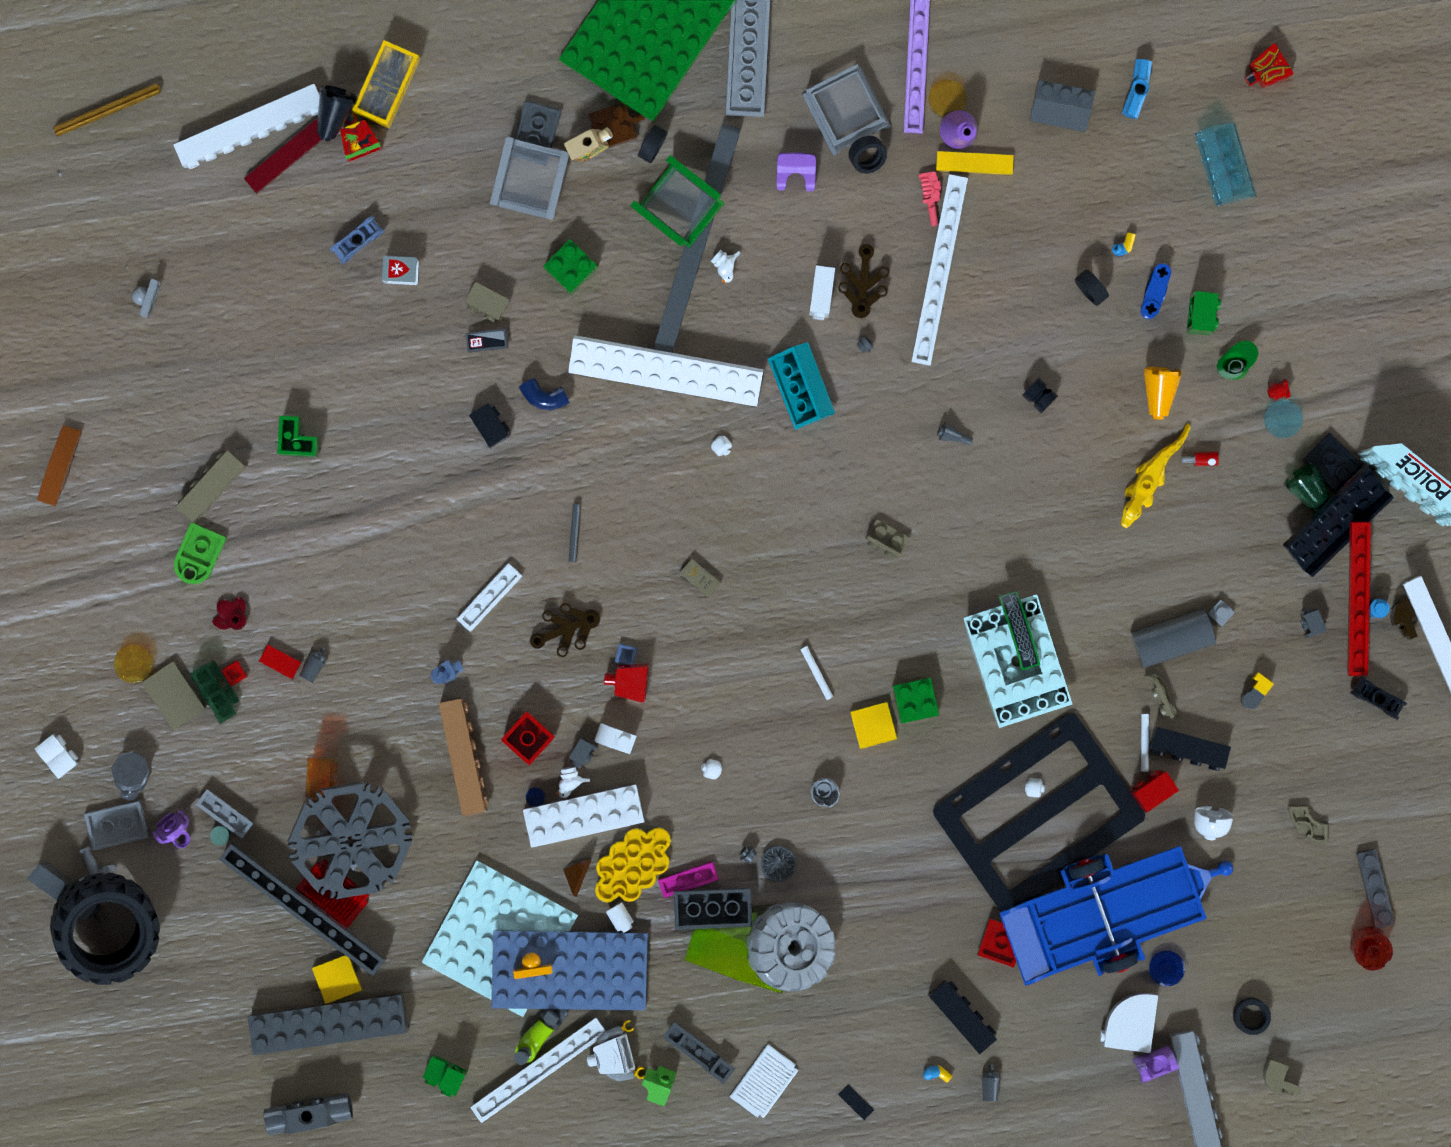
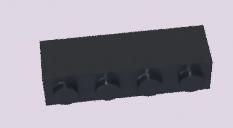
(1190, 748)
(962, 1017)

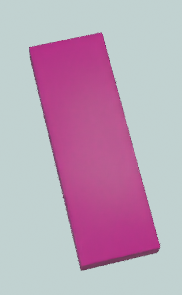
(688, 879)

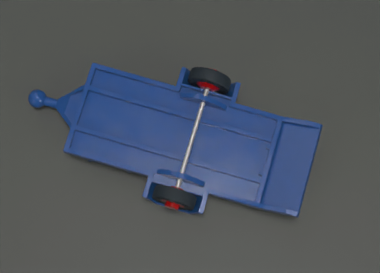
(1106, 909)

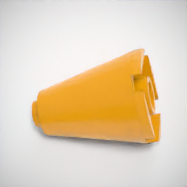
(1160, 389)

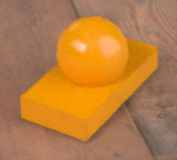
(532, 967)

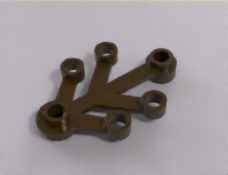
(863, 284)
(568, 628)

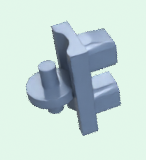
(446, 672)

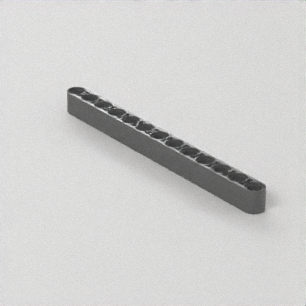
(692, 256)

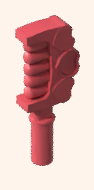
(931, 192)

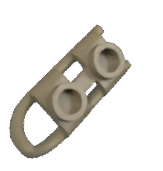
(1161, 692)

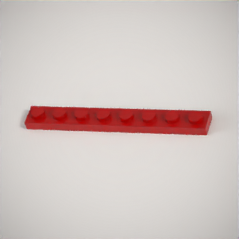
(1359, 598)

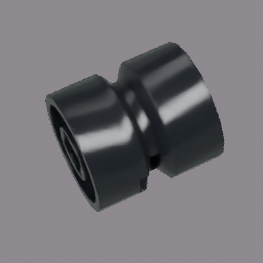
(1040, 395)

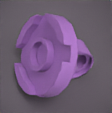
(171, 827)

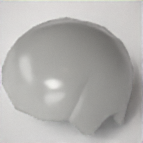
(825, 792)

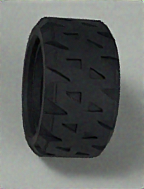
(117, 965)

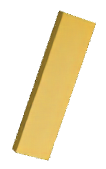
(974, 163)

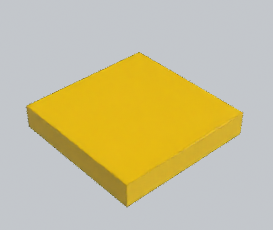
(873, 725)
(336, 979)

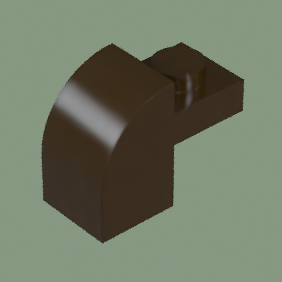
(1401, 614)

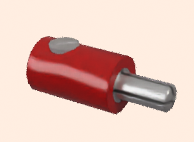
(1202, 458)

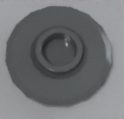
(778, 864)

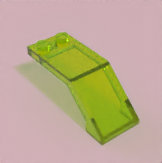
(723, 955)

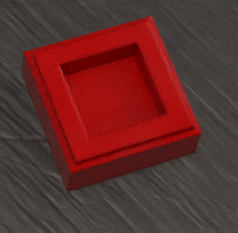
(234, 673)

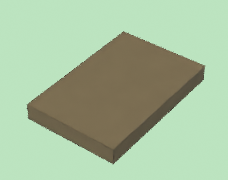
(173, 695)

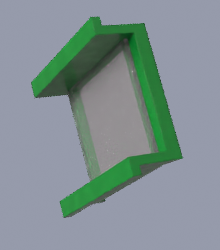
(680, 204)

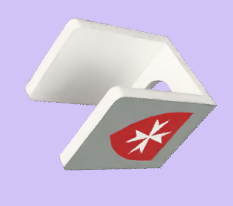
(400, 270)

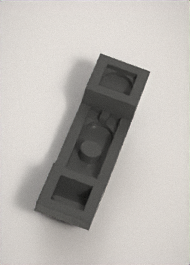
(699, 1052)

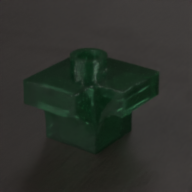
(206, 678)
(221, 703)

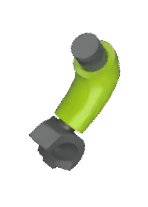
(538, 1034)

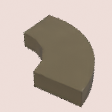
(1307, 824)

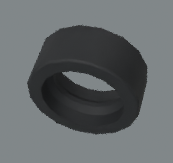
(652, 144)
(872, 164)
(1091, 287)
(1266, 1016)

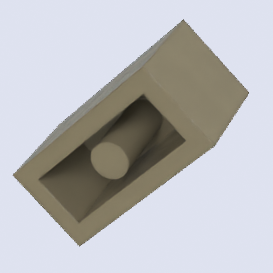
(487, 302)

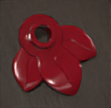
(228, 612)

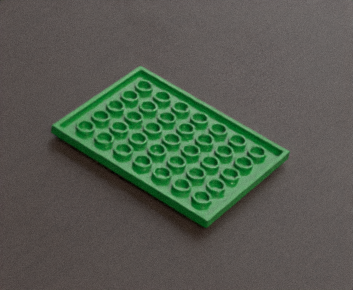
(643, 47)

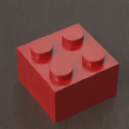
(528, 738)
(1154, 790)

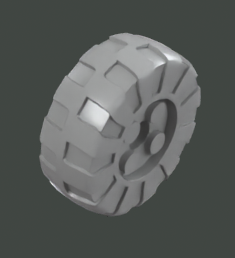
(809, 949)

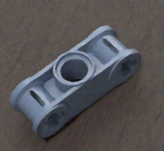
(365, 232)

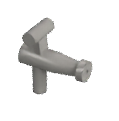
(92, 865)

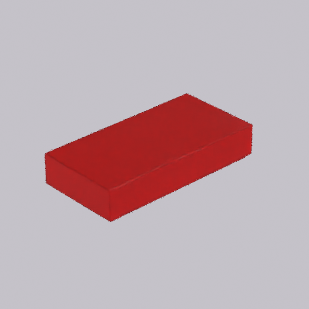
(280, 661)

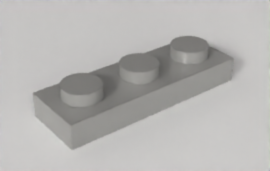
(224, 813)

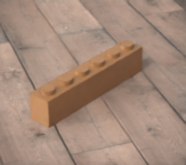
(462, 756)

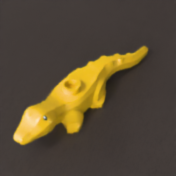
(1150, 476)

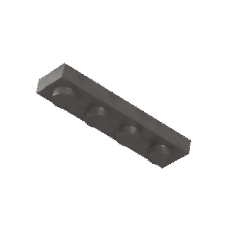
(1375, 888)

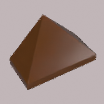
(575, 875)

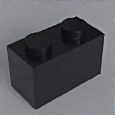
(489, 425)

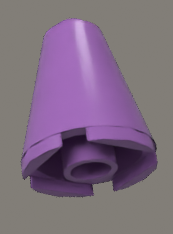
(958, 129)

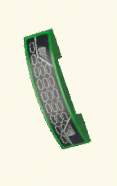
(1019, 630)

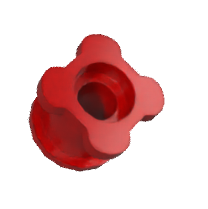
(1279, 390)

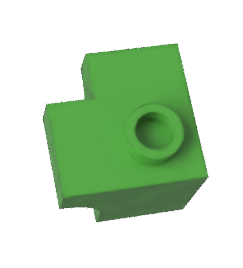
(659, 1084)

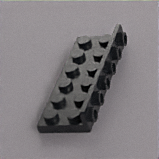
(1329, 527)

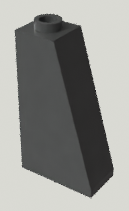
(55, 883)

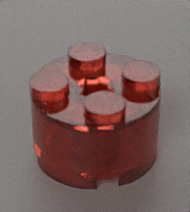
(1373, 939)

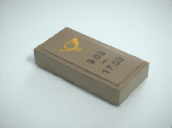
(700, 578)

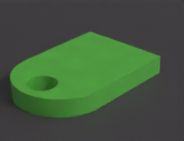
(198, 551)

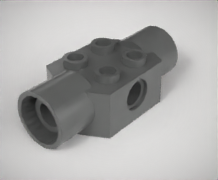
(293, 1117)

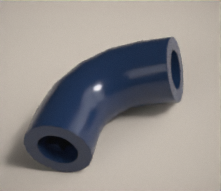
(542, 399)

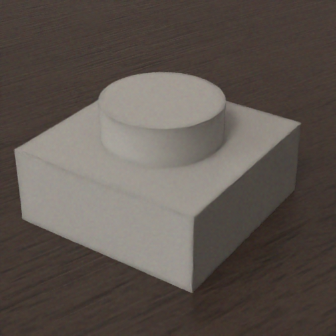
(1221, 613)

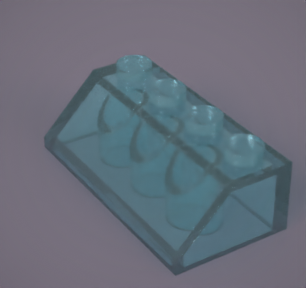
(1225, 164)

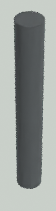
(574, 533)

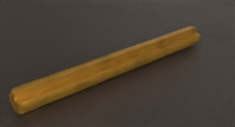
(107, 109)

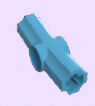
(1140, 77)

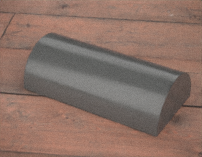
(1173, 638)
(712, 908)

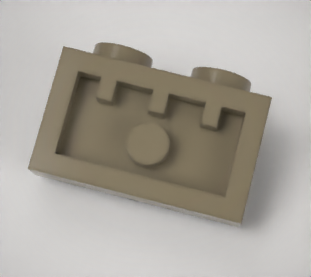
(887, 539)

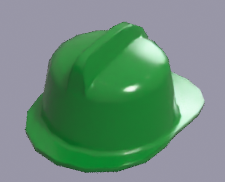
(1238, 360)

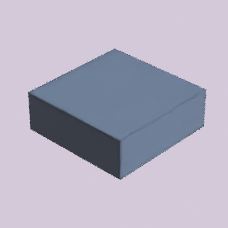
(626, 654)

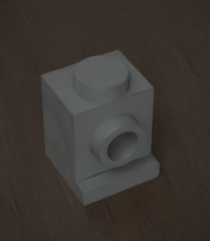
(1312, 622)
(582, 753)

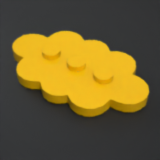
(632, 864)

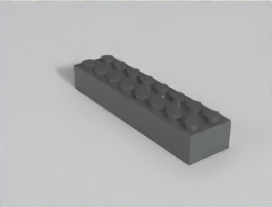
(327, 1023)

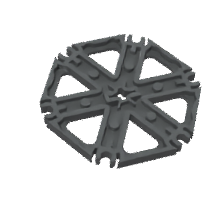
(340, 830)

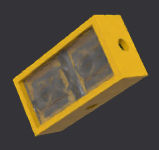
(386, 84)

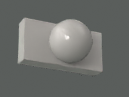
(146, 297)

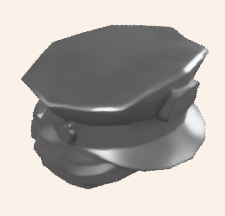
(130, 774)

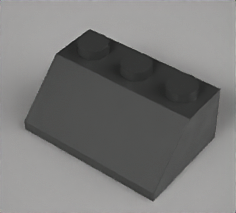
(1062, 106)

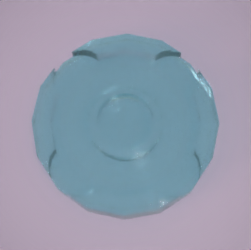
(1283, 419)

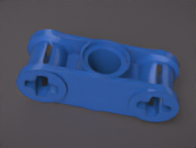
(1155, 291)

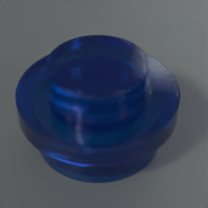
(535, 796)

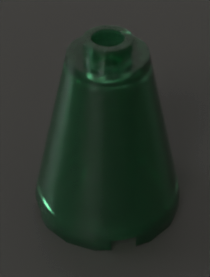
(1309, 486)

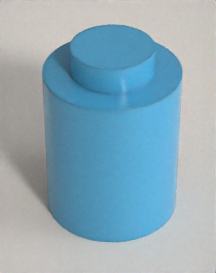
(1378, 608)

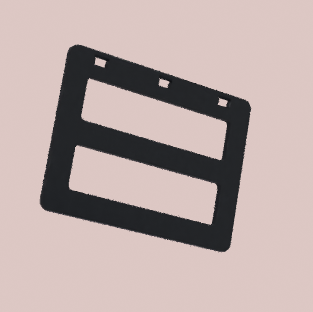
(980, 855)

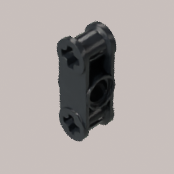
(1366, 692)

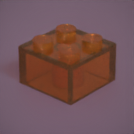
(320, 774)

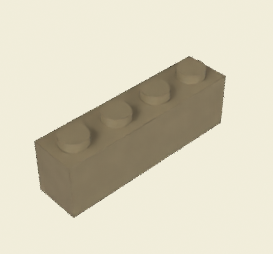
(211, 486)

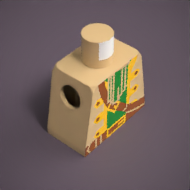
(588, 144)

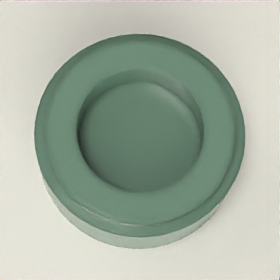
(220, 835)

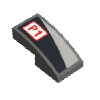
(487, 340)

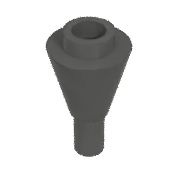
(949, 433)

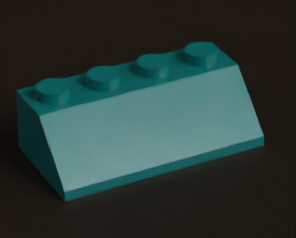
(801, 385)

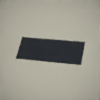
(859, 1105)

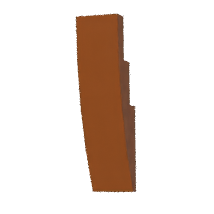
(59, 465)

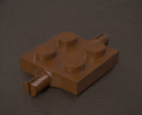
(618, 121)

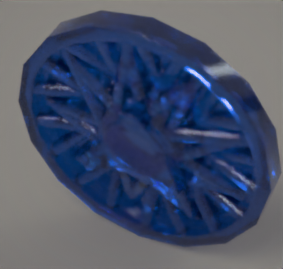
(1166, 968)

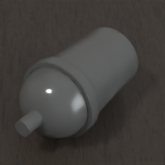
(313, 665)
(990, 1084)

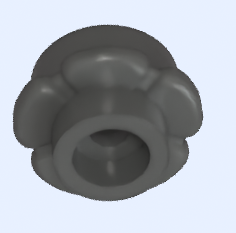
(865, 344)
(748, 854)

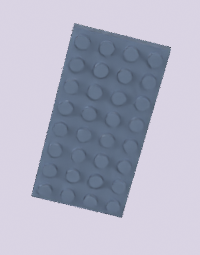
(587, 970)

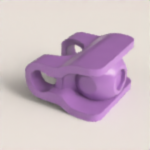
(796, 163)
(1156, 1063)

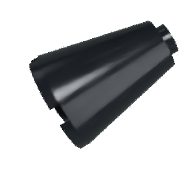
(333, 111)

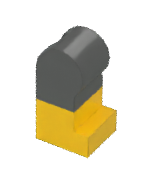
(1257, 692)

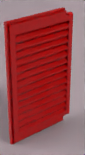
(344, 909)

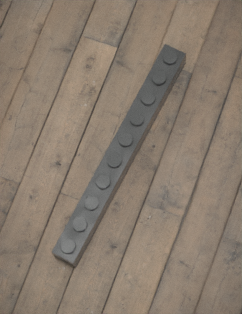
(302, 909)

